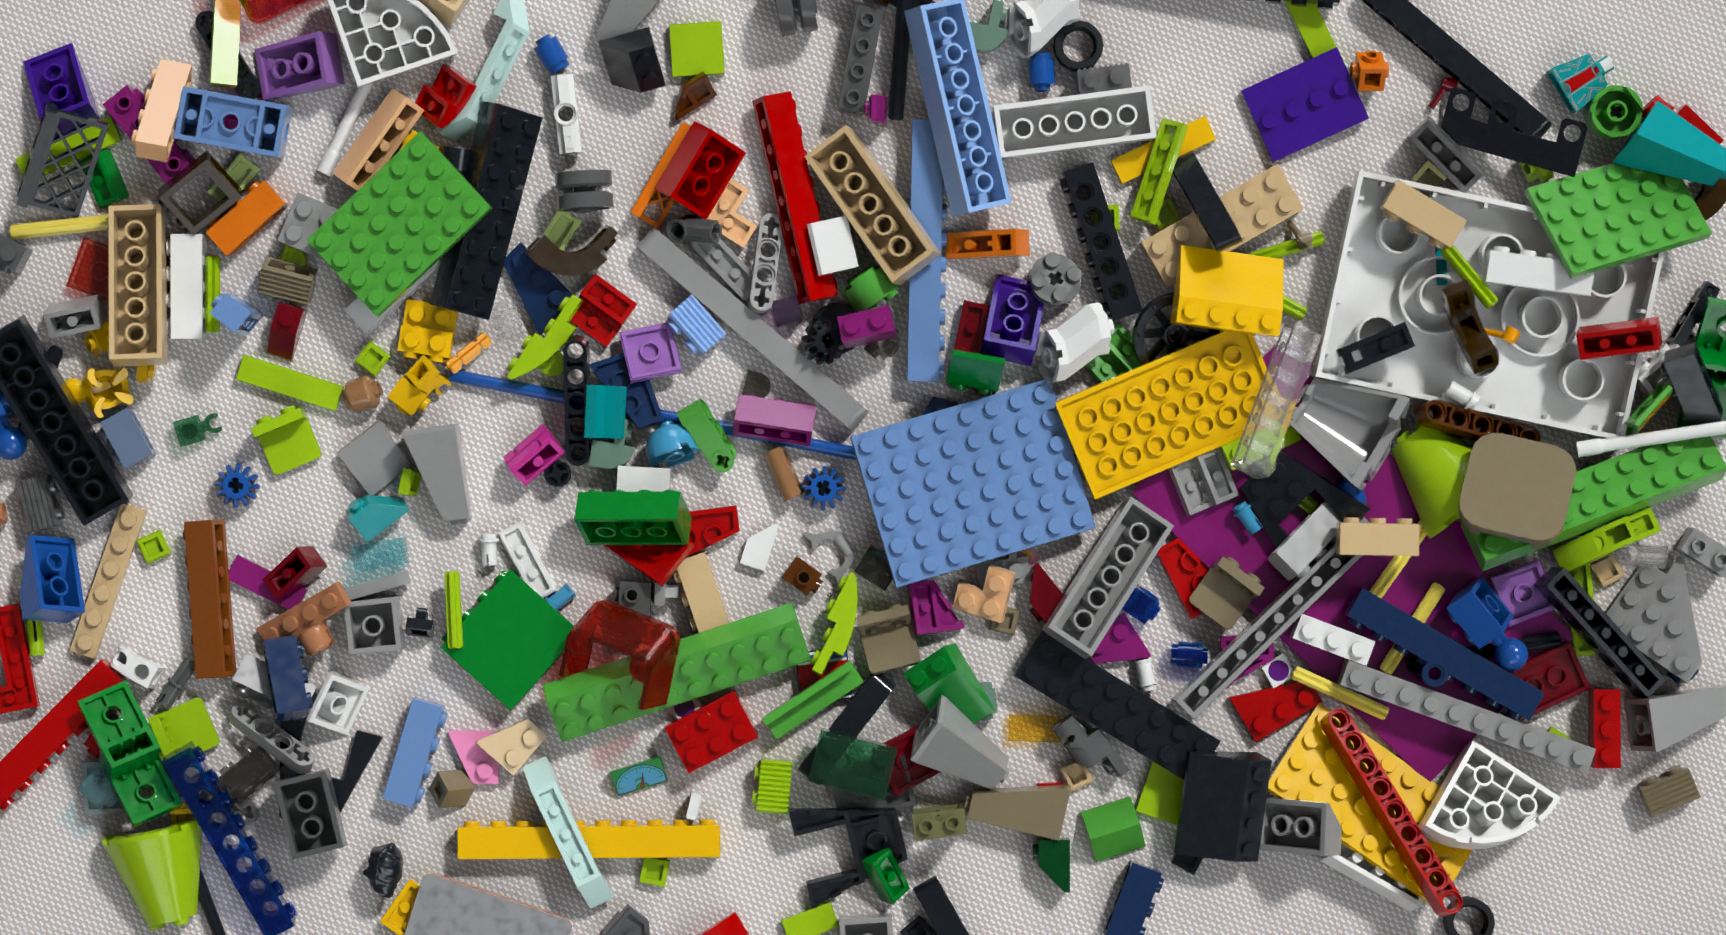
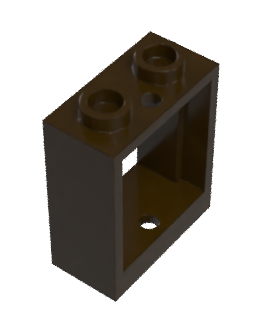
(217, 174)

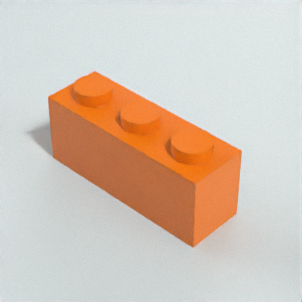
(246, 218)

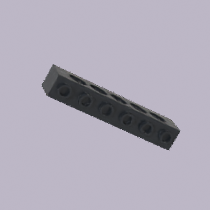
(1087, 177)
(1599, 632)

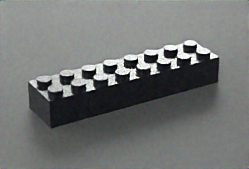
(498, 172)
(58, 424)
(1112, 704)

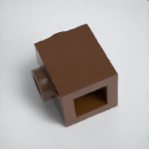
(803, 576)

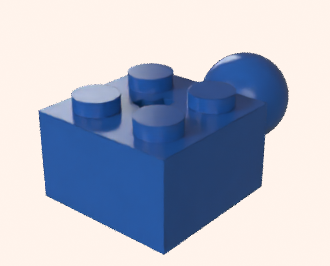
(12, 440)
(1485, 620)

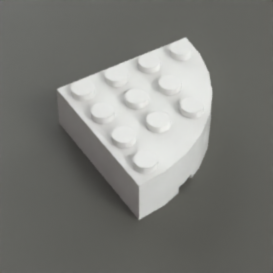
(388, 37)
(1485, 802)

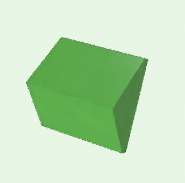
(1113, 828)

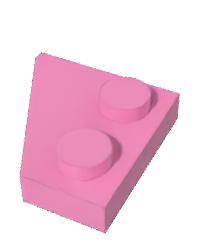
(477, 763)

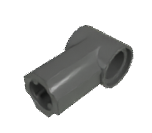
(694, 229)

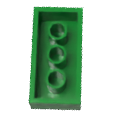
(633, 518)

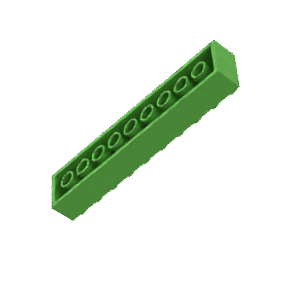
(1616, 491)
(702, 666)

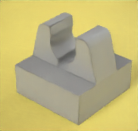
(660, 593)

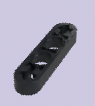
(251, 80)

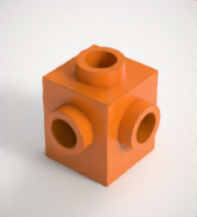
(1369, 71)

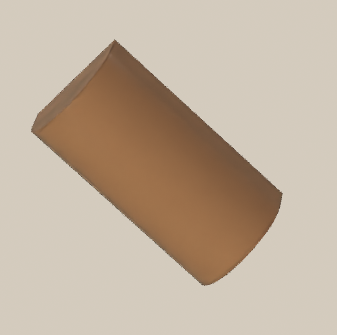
(783, 473)

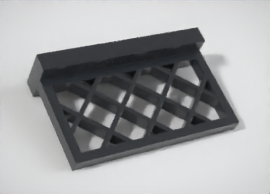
(38, 161)

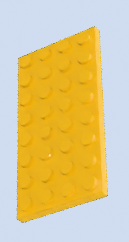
(1163, 411)
(1316, 774)

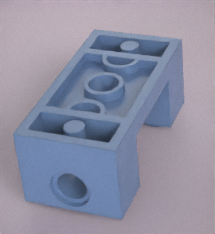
(260, 126)

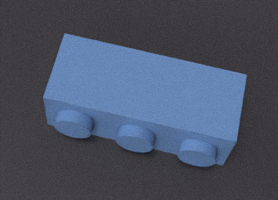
(235, 313)

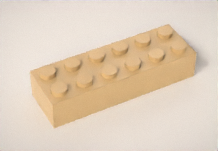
(872, 205)
(1253, 208)
(137, 285)

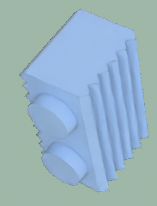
(695, 326)

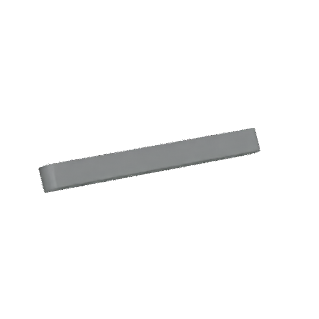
(752, 329)

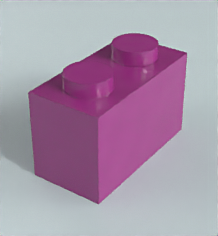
(867, 326)

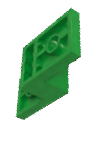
(1712, 347)
(129, 753)

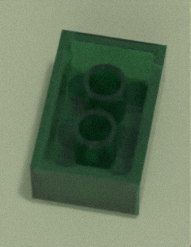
(852, 763)

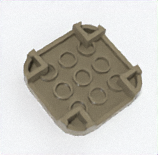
(1517, 489)

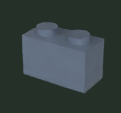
(127, 438)

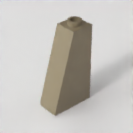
(1023, 809)

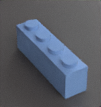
(414, 752)

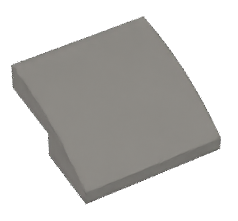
(374, 458)
(1203, 481)

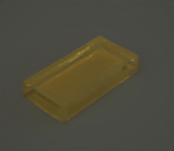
(1032, 728)

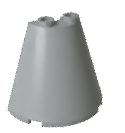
(1350, 426)

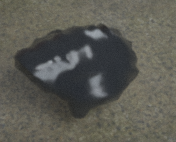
(384, 869)

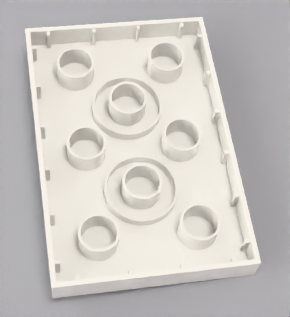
(1391, 279)

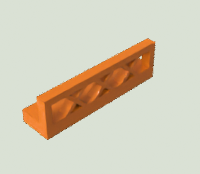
(649, 192)

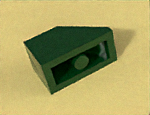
(1054, 859)

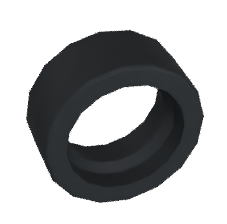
(1085, 27)
(1488, 916)

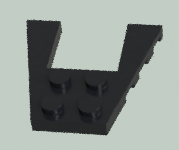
(1286, 488)
(361, 754)
(868, 833)

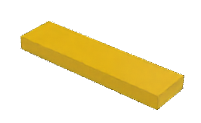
(1134, 162)

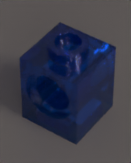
(1142, 604)

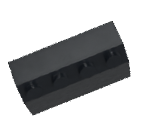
(1223, 805)

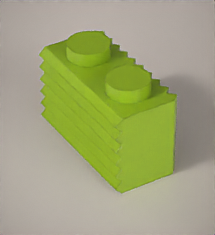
(774, 785)

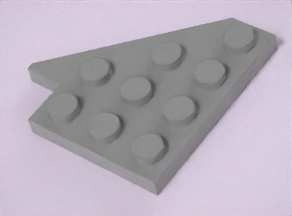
(1659, 618)

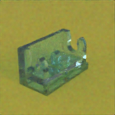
(380, 555)

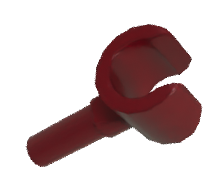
(1447, 84)

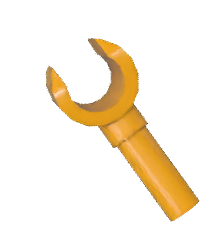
(1510, 334)

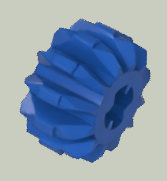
(243, 478)
(814, 489)

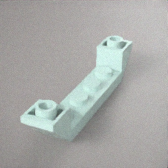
(495, 68)
(566, 832)

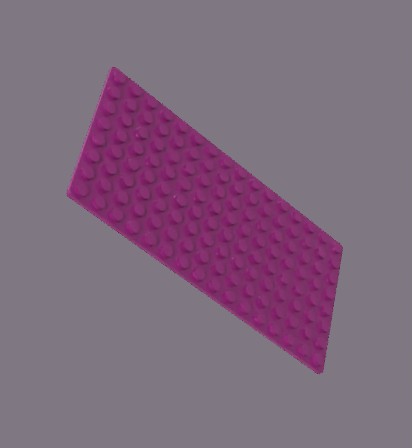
(1443, 559)

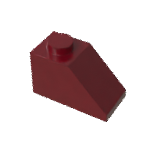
(286, 330)
(294, 571)
(1043, 594)

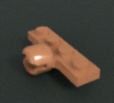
(309, 619)

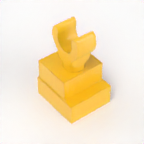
(425, 376)

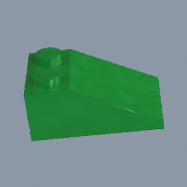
(974, 371)
(951, 676)

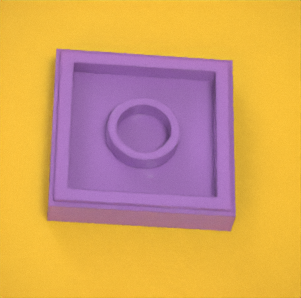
(650, 352)
(1519, 593)

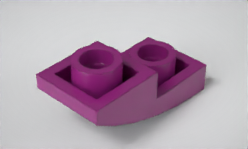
(876, 109)

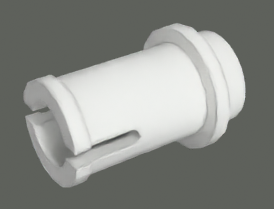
(1462, 395)
(488, 548)
(1146, 675)

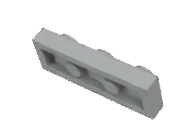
(726, 265)

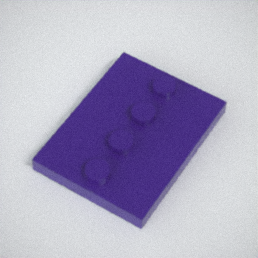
(1305, 104)

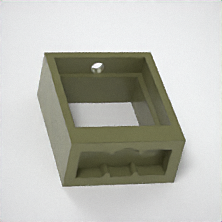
(948, 823)

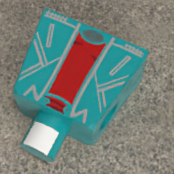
(1580, 80)

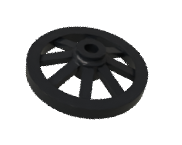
(1173, 341)

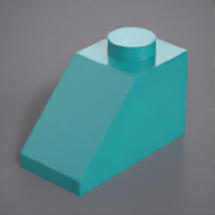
(375, 513)

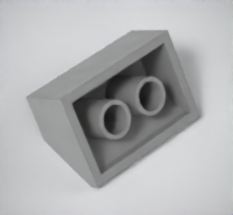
(1300, 827)

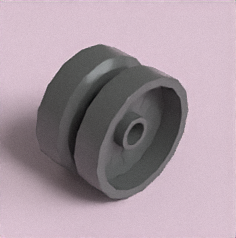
(791, 9)
(584, 192)

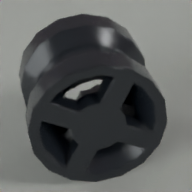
(553, 474)

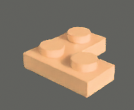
(733, 225)
(990, 600)

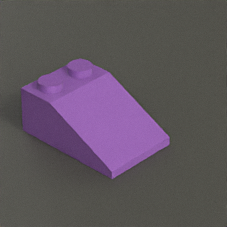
(299, 65)

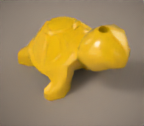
(101, 389)

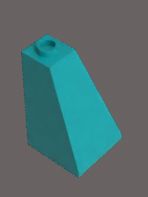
(1673, 148)

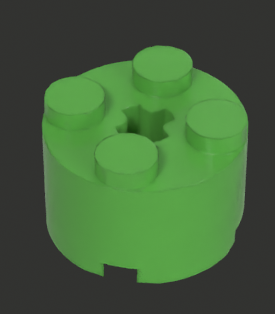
(1626, 119)
(868, 288)

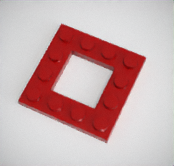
(17, 664)

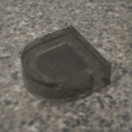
(756, 384)

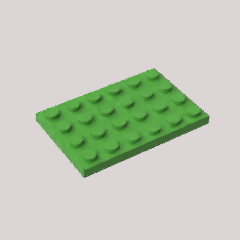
(1615, 216)
(399, 224)

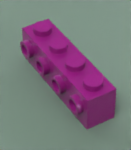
(125, 110)

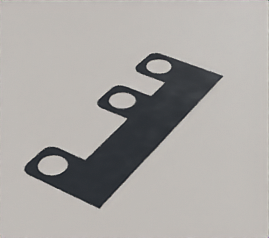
(1502, 141)

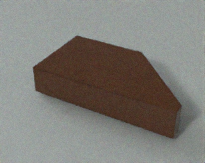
(693, 94)

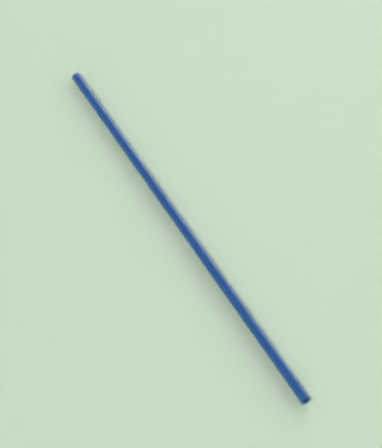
(557, 395)

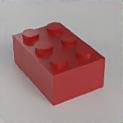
(700, 170)
(711, 731)

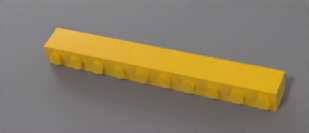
(602, 839)

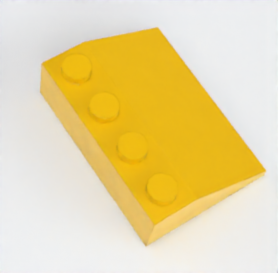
(1228, 291)

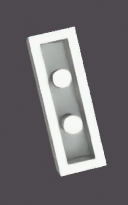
(1332, 639)

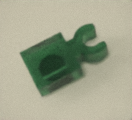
(192, 430)

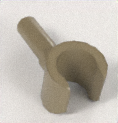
(1304, 241)

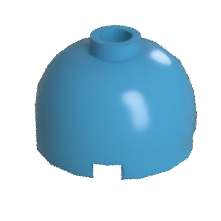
(671, 445)

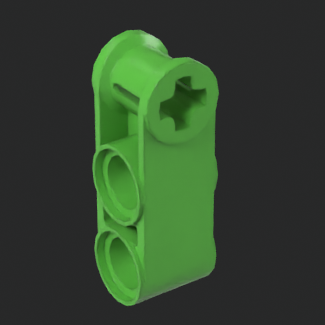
(708, 435)

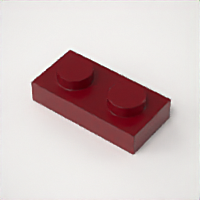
(971, 327)

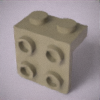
(1225, 592)
(888, 639)

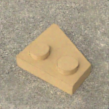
(513, 744)

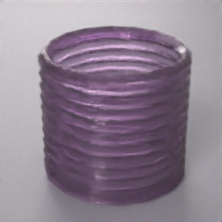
(786, 311)

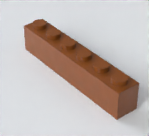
(209, 598)

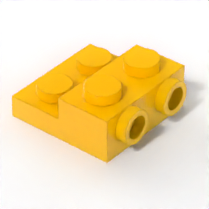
(427, 331)

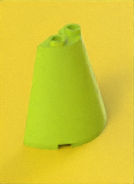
(1434, 474)
(160, 870)

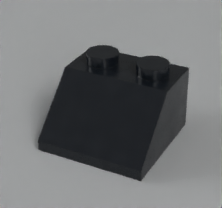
(633, 61)

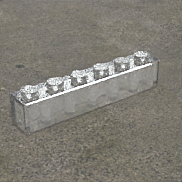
(1276, 400)

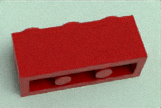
(1619, 338)
(1604, 727)

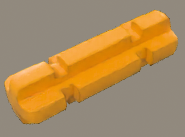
(468, 352)

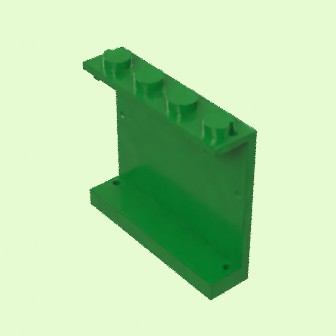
(510, 638)

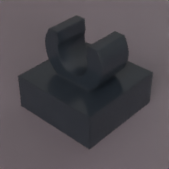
(420, 625)

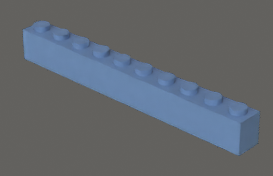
(926, 285)

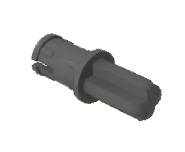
(176, 683)

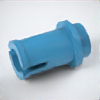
(1247, 517)
(561, 597)

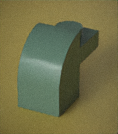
(990, 36)
(614, 454)

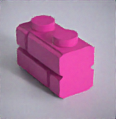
(534, 454)

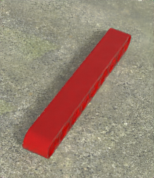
(1403, 818)

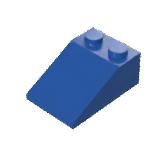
(51, 580)

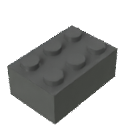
(310, 813)

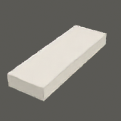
(527, 559)

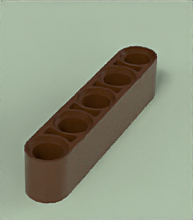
(1466, 421)

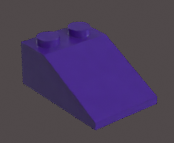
(61, 80)
(1012, 321)

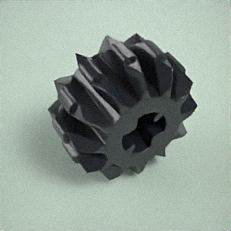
(817, 347)

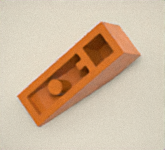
(988, 244)

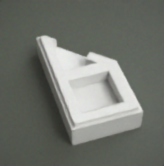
(759, 548)

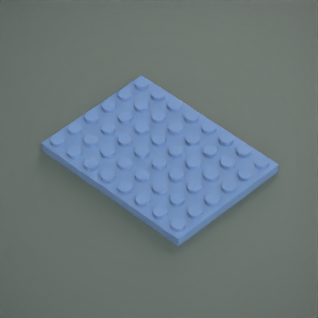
(972, 483)

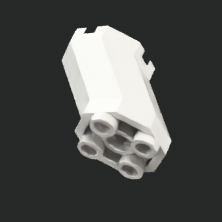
(1038, 21)
(1074, 342)

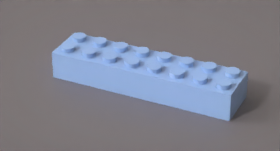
(957, 106)

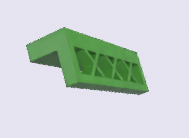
(812, 699)

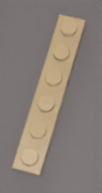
(108, 580)

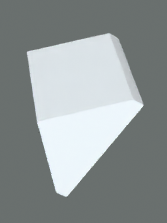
(832, 246)
(338, 703)

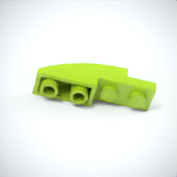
(541, 349)
(1607, 540)
(843, 615)

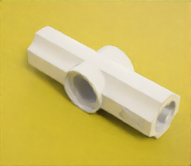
(567, 131)

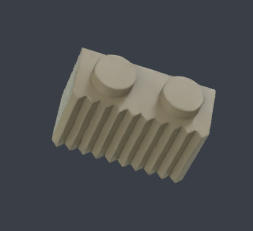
(287, 281)
(1668, 791)

